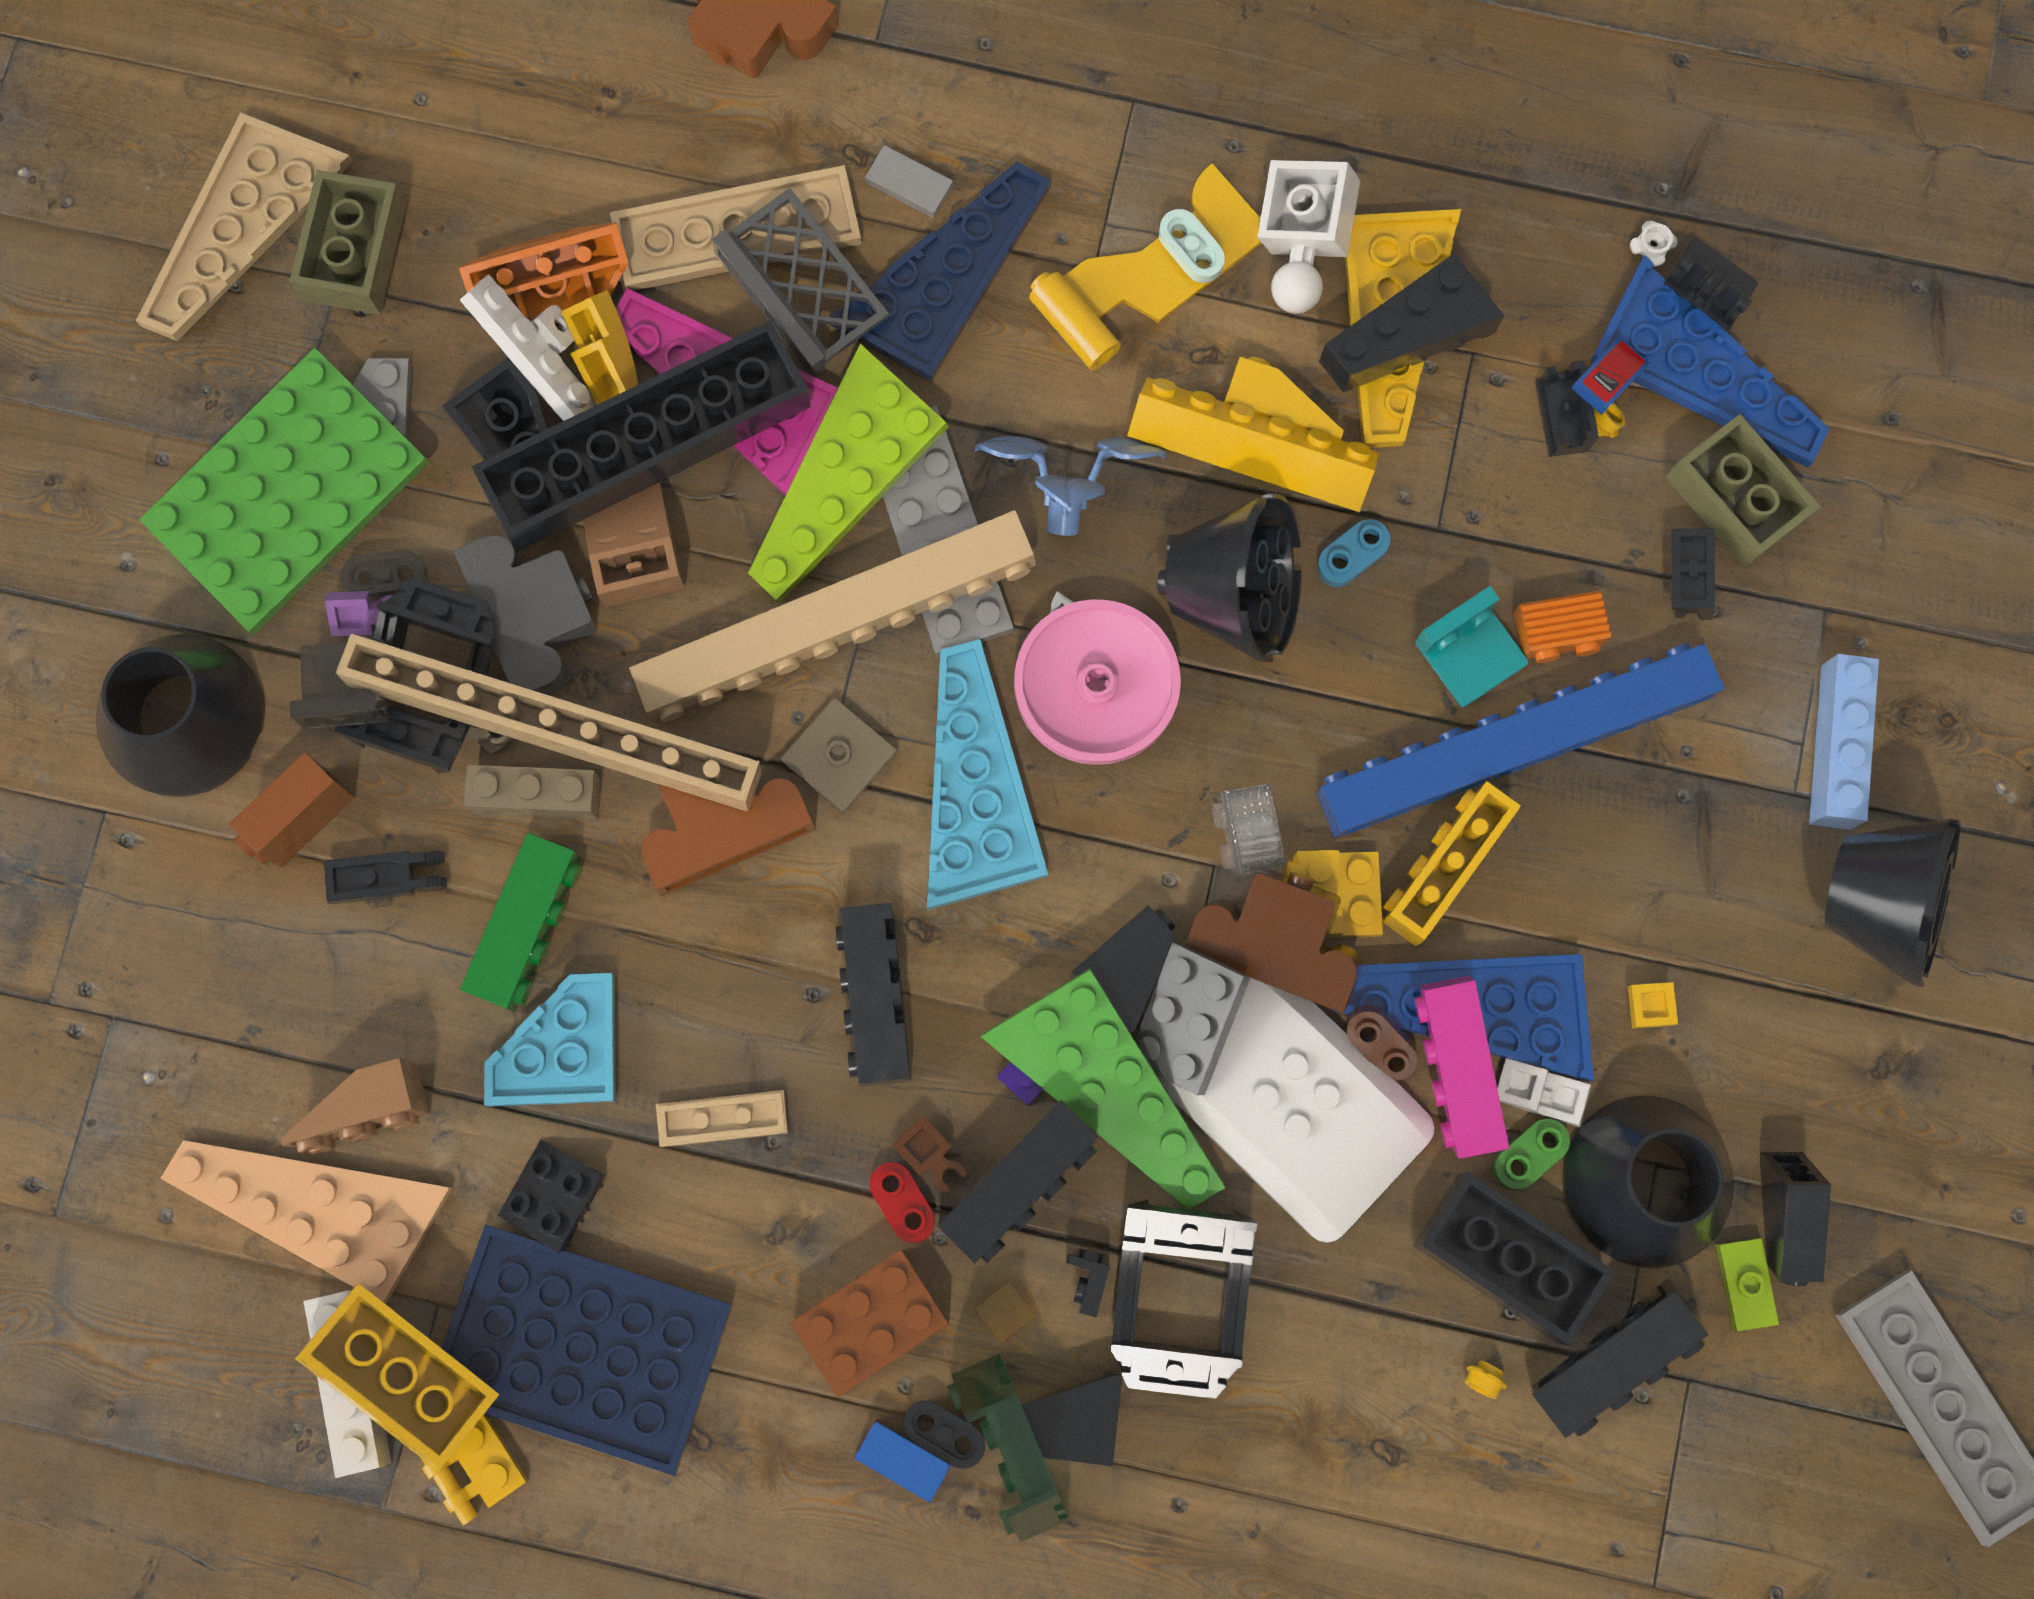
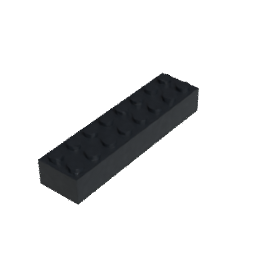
(642, 436)

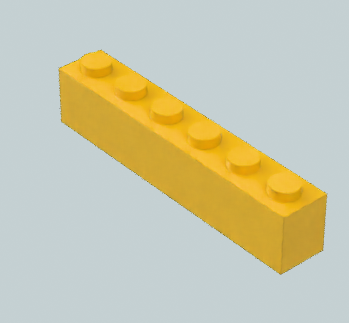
(1253, 443)

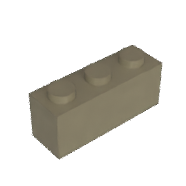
(532, 792)

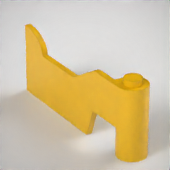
(1143, 279)

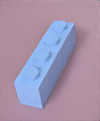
(1844, 742)

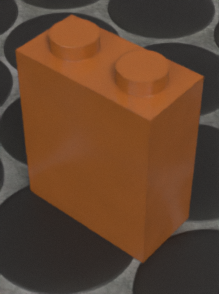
(290, 812)

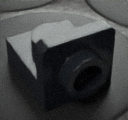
(1089, 1289)

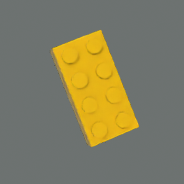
(397, 1376)

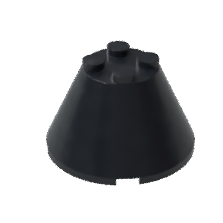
(1238, 577)

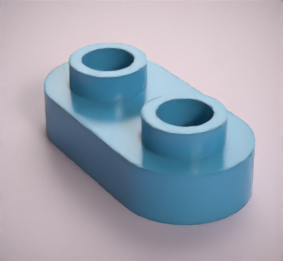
(1354, 551)

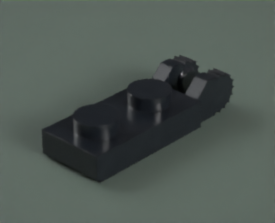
(380, 876)

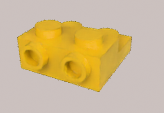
(1356, 881)

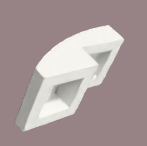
(1543, 1092)

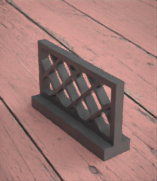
(767, 293)

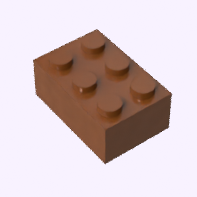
(869, 1323)

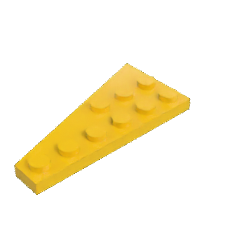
(1382, 260)

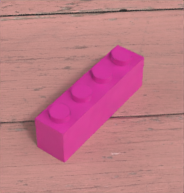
(1463, 1067)

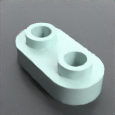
(1195, 246)

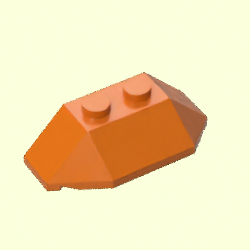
(554, 268)

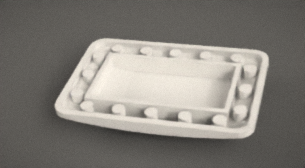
(1306, 1112)

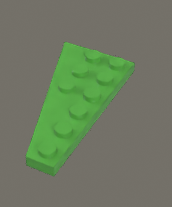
(1090, 1060)

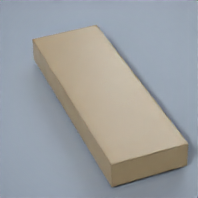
(722, 1118)

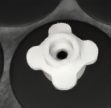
(1654, 232)

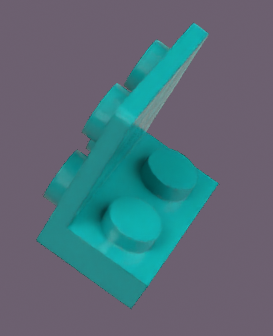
(1471, 649)

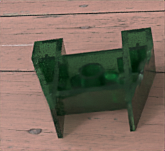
(1032, 1496)

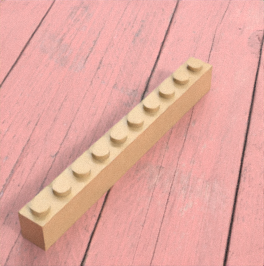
(833, 617)
(550, 722)

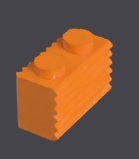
(1562, 626)

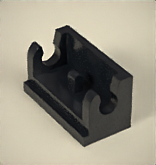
(1565, 415)
(1693, 572)

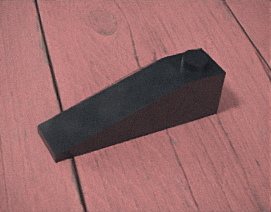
(497, 410)

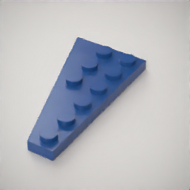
(1706, 367)
(1528, 1005)

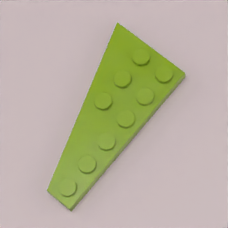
(857, 455)

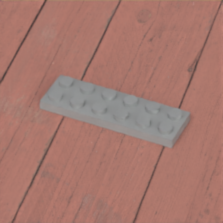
(927, 508)
(1944, 1406)

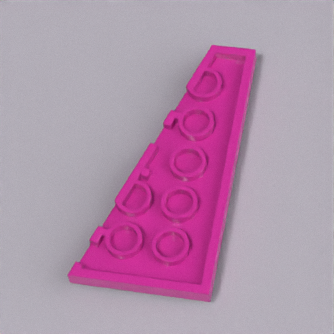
(670, 338)

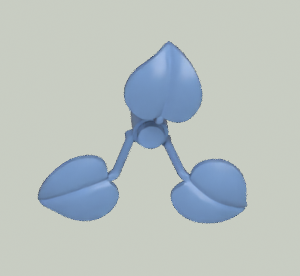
(1067, 495)

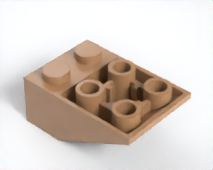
(633, 549)
(366, 1101)

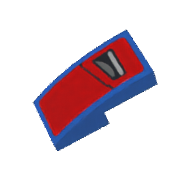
(1610, 375)

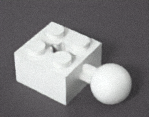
(1304, 216)

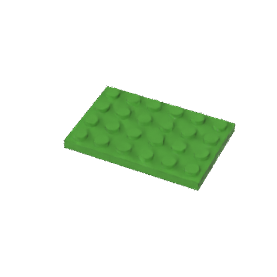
(284, 491)

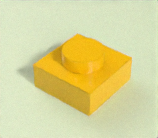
(1652, 1005)

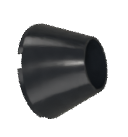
(211, 737)
(1894, 893)
(1601, 1189)

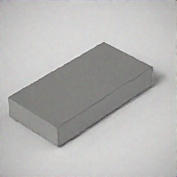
(909, 181)

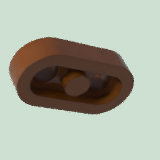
(1384, 1044)

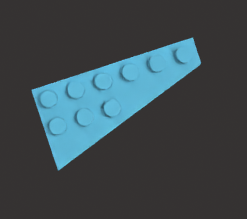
(979, 806)

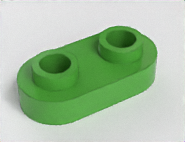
(1531, 1153)

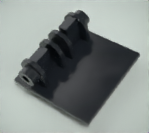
(1711, 283)
(551, 1196)

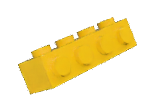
(1451, 863)

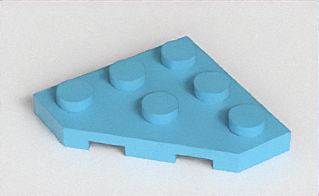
(560, 1050)

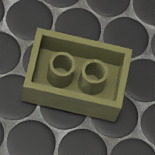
(348, 242)
(1742, 491)

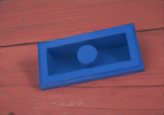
(902, 1461)

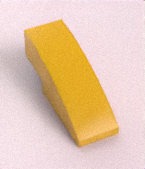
(603, 347)

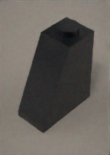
(1132, 962)
(1794, 1217)
(1078, 1421)

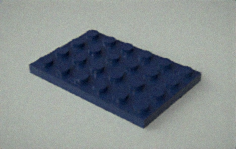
(586, 1348)

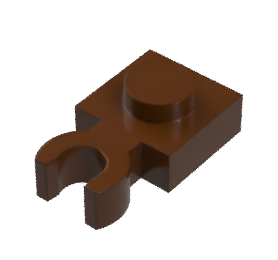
(925, 1150)

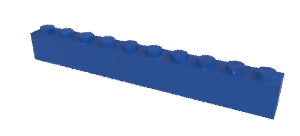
(1519, 740)

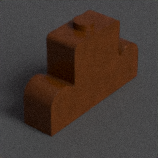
(1281, 938)

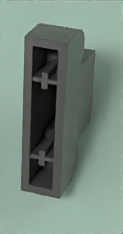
(531, 609)

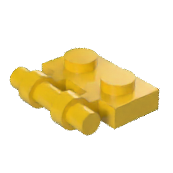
(487, 1464)

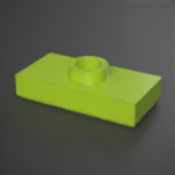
(1747, 1284)

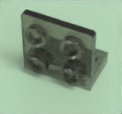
(327, 698)

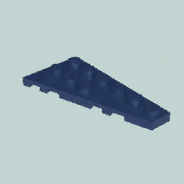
(947, 274)

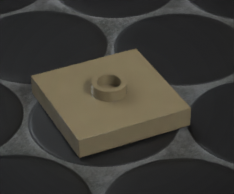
(838, 755)

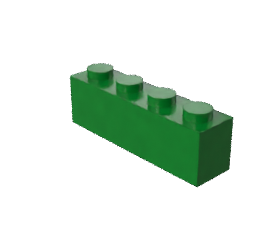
(521, 923)

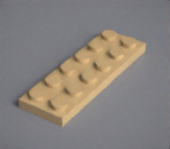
(674, 237)

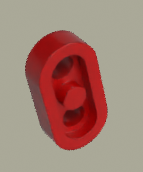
(902, 1202)

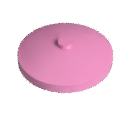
(1097, 682)

